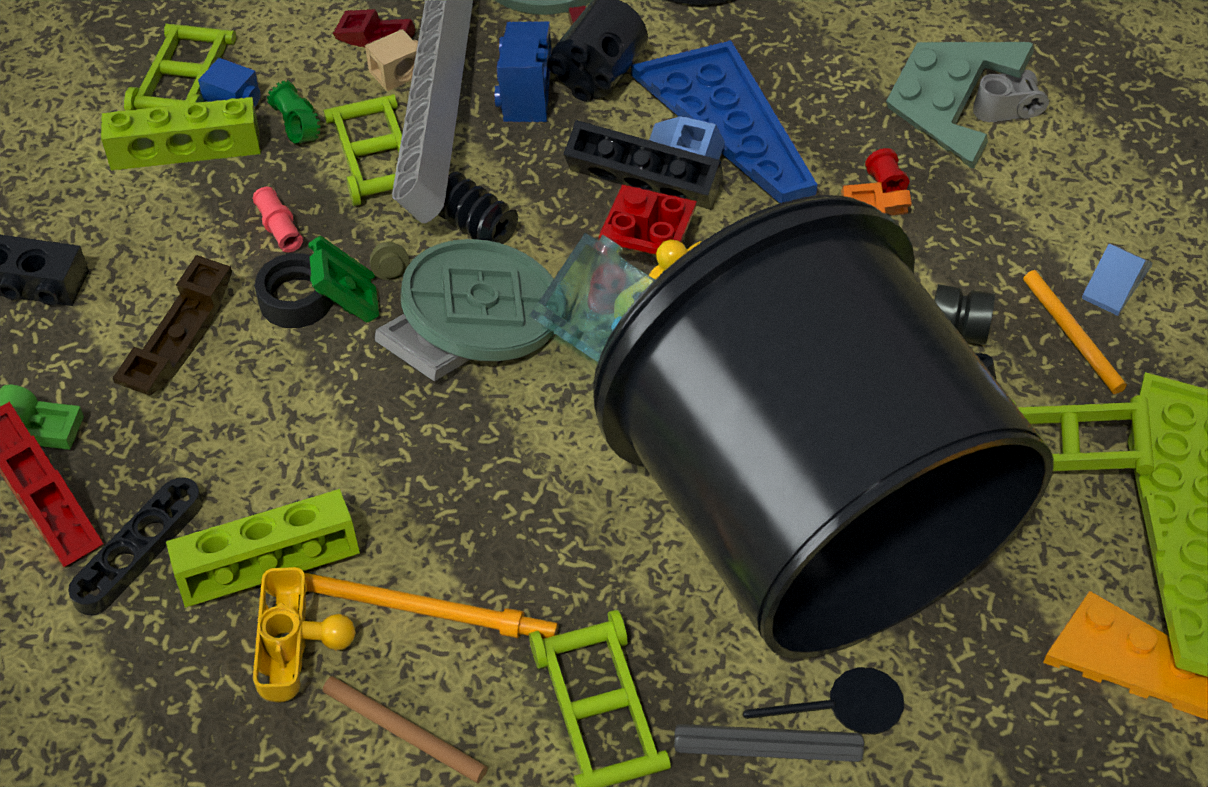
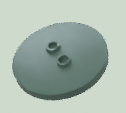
(476, 299)

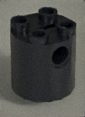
(598, 48)

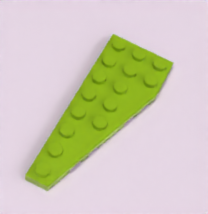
(1177, 512)

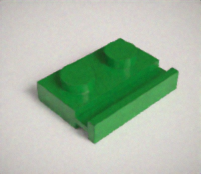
(343, 279)

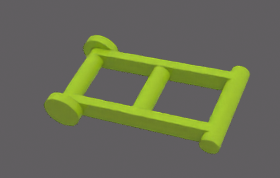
(141, 98)
(356, 186)
(1069, 417)
(615, 635)

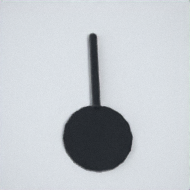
(859, 698)

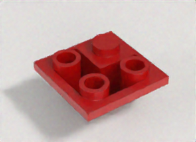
(647, 219)

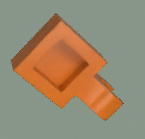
(892, 202)

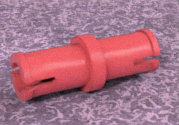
(277, 219)

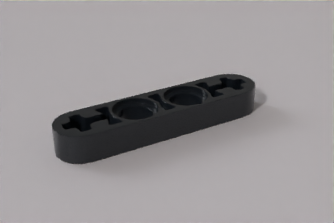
(131, 542)

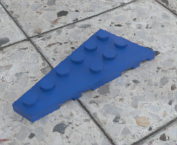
(719, 89)

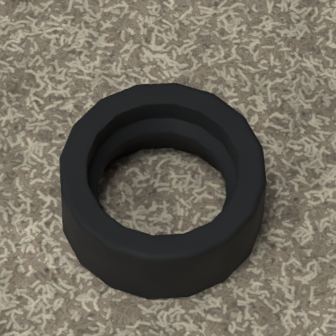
(289, 313)

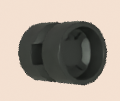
(968, 313)

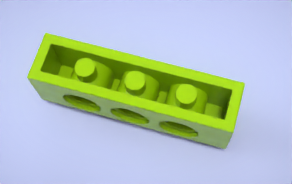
(180, 133)
(241, 551)

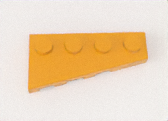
(1127, 652)

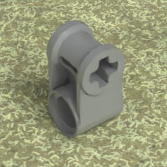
(1005, 97)

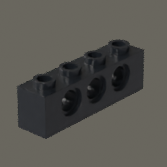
(643, 164)
(41, 270)

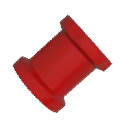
(885, 169)

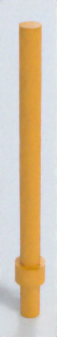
(510, 622)

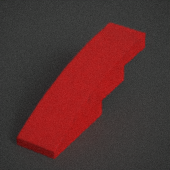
(43, 492)

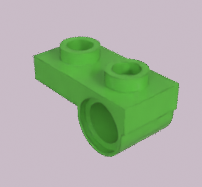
(48, 422)

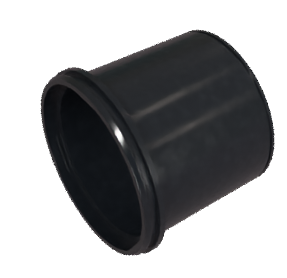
(818, 423)

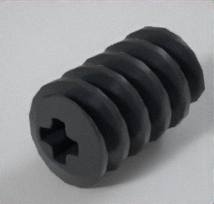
(476, 211)

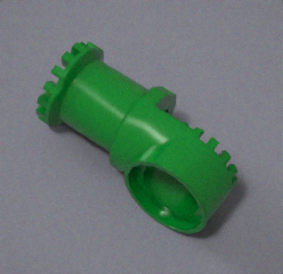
(295, 112)

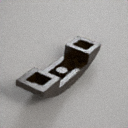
(181, 329)

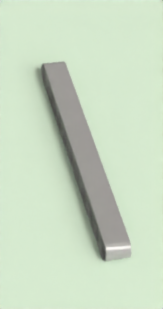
(432, 108)

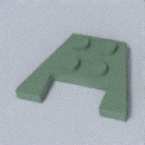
(939, 83)

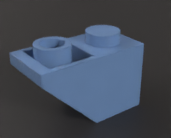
(690, 136)

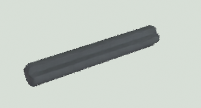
(769, 742)

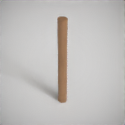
(405, 729)

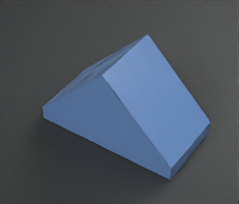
(1116, 279)

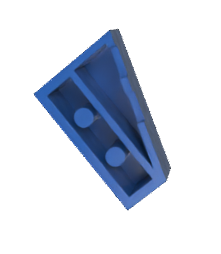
(524, 72)

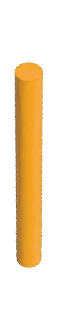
(1075, 332)

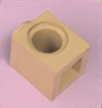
(392, 59)

